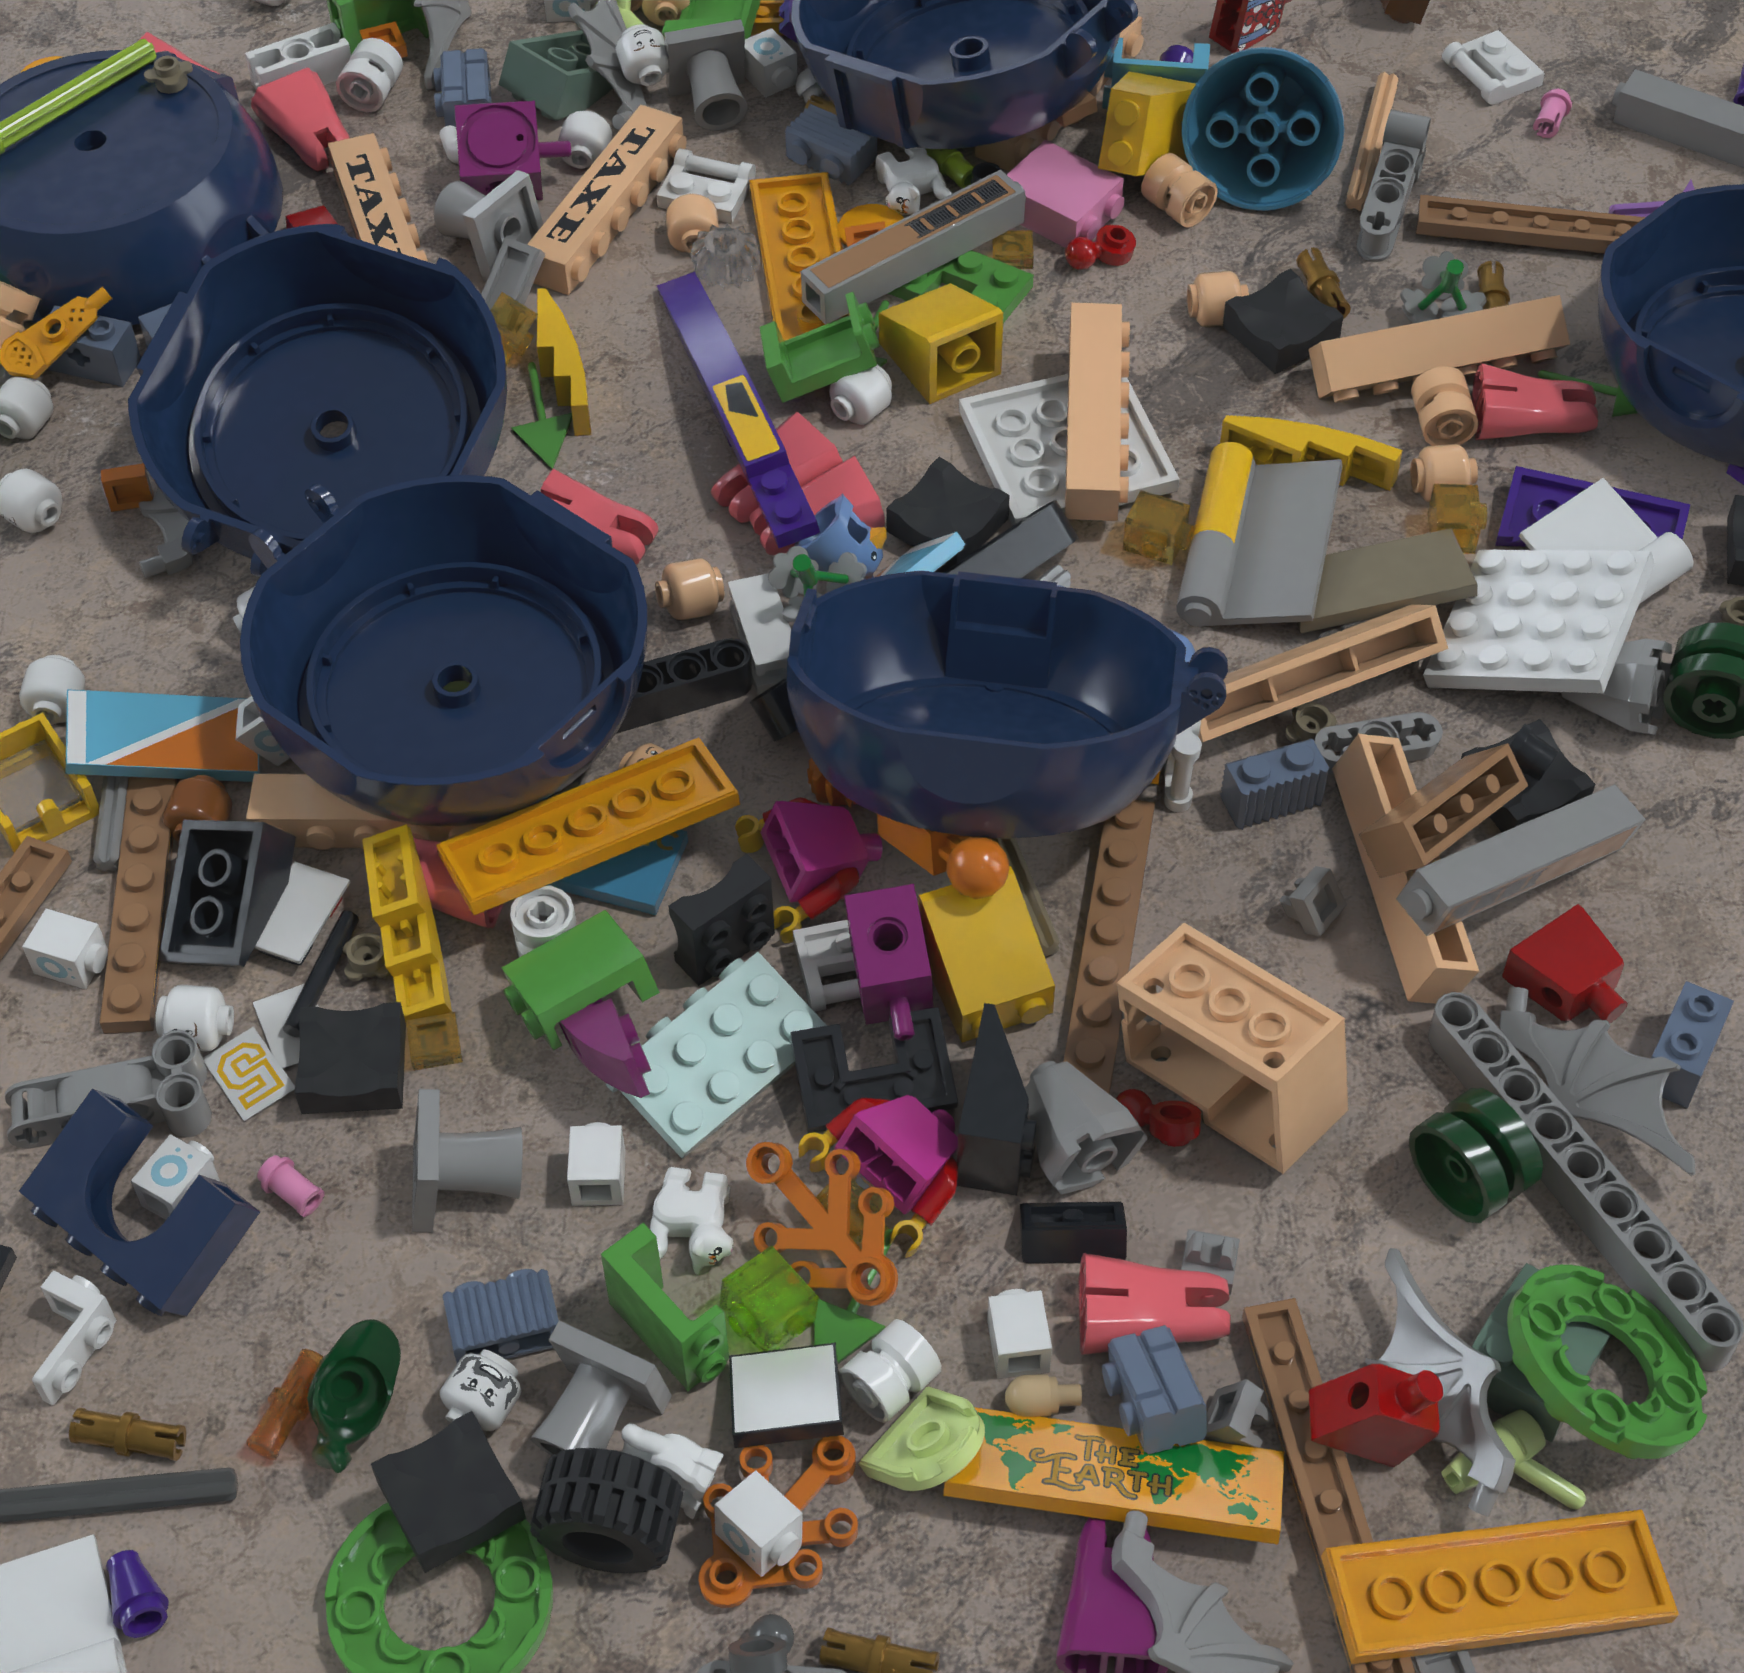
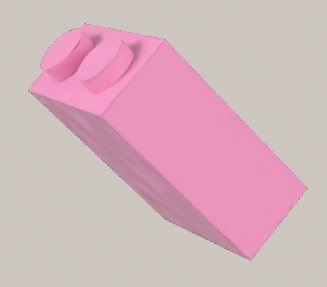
(1066, 194)

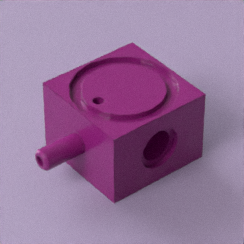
(499, 141)
(890, 956)

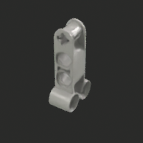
(1392, 183)
(146, 1084)

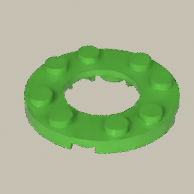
(1673, 1375)
(358, 1598)

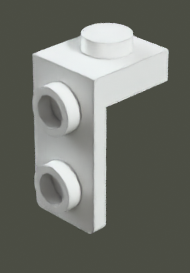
(92, 1327)

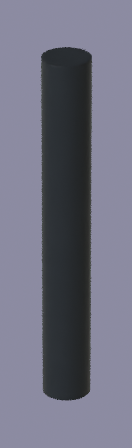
(322, 969)

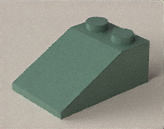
(553, 74)
(1509, 1387)

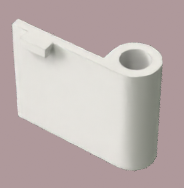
(1606, 522)
(58, 1613)

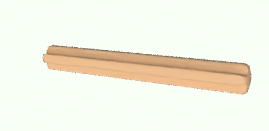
(1371, 140)

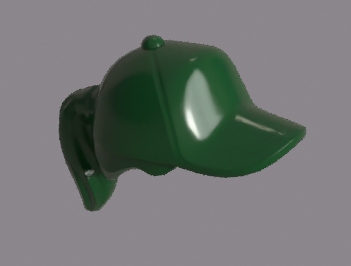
(352, 1390)

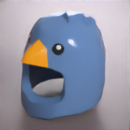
(841, 533)

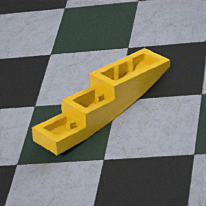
(561, 359)
(1291, 441)
(406, 923)

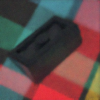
(1068, 1229)

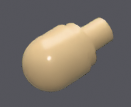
(1040, 1395)

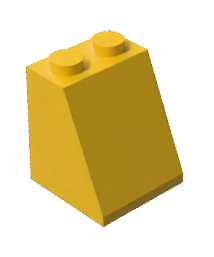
(1143, 122)
(944, 340)
(985, 955)

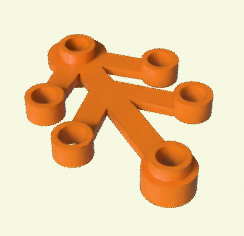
(829, 1226)
(813, 1532)

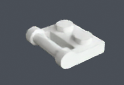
(1494, 66)
(725, 195)
(1179, 769)
(821, 953)

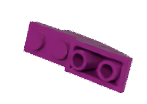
(606, 1048)

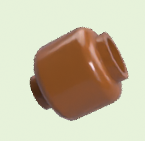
(196, 799)

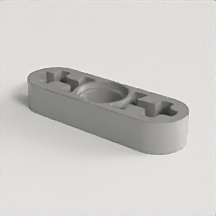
(1393, 726)

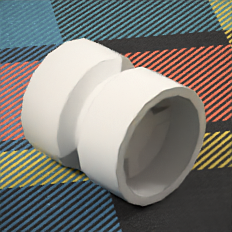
(369, 75)
(540, 917)
(897, 1364)

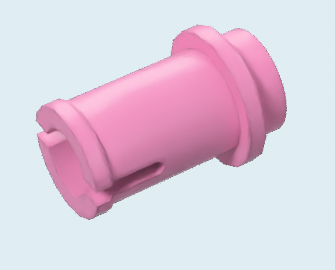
(1554, 107)
(280, 1177)

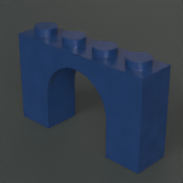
(76, 1190)

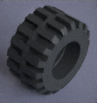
(606, 1510)

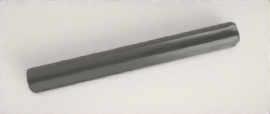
(118, 1494)

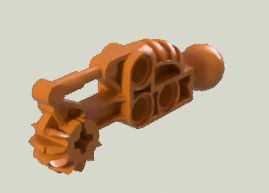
(973, 864)

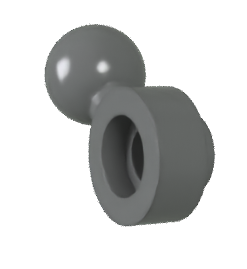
(765, 1648)

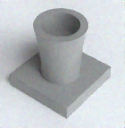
(710, 66)
(489, 218)
(459, 1161)
(597, 1392)

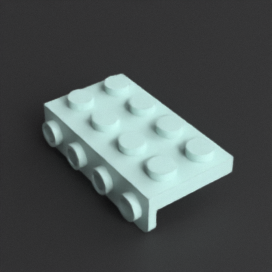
(720, 1052)

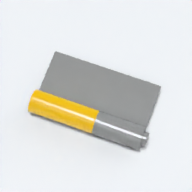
(1258, 540)

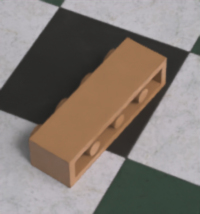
(1443, 811)

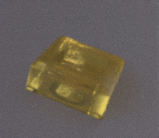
(1014, 248)
(434, 1041)

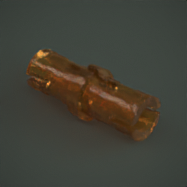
(286, 1407)

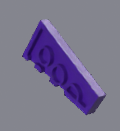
(1538, 493)

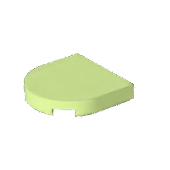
(926, 1443)

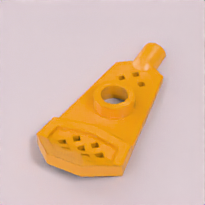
(35, 349)

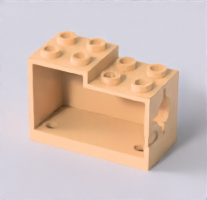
(1236, 1045)

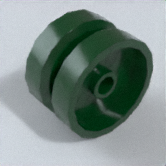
(1708, 681)
(1475, 1155)

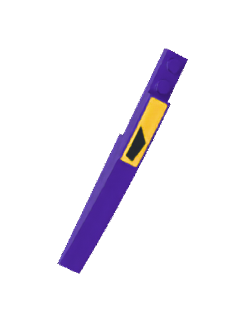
(739, 410)

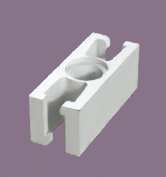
(315, 49)
(761, 625)

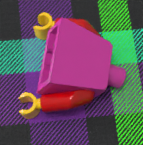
(813, 853)
(898, 1150)

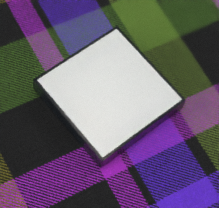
(785, 1395)

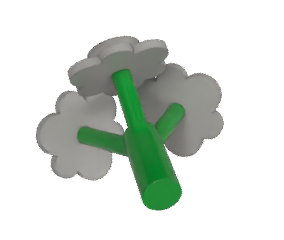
(1445, 279)
(797, 572)

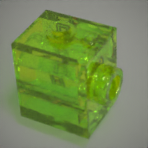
(768, 1301)

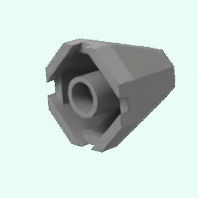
(1633, 688)
(1078, 1127)

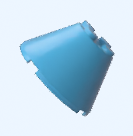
(1263, 128)

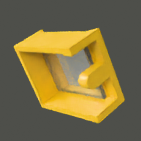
(34, 789)

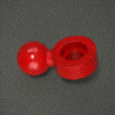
(1111, 246)
(1168, 1121)

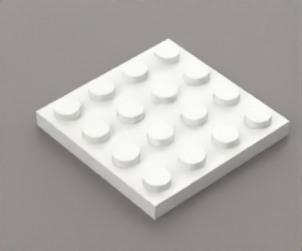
(1025, 444)
(1542, 620)

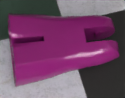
(1104, 1614)

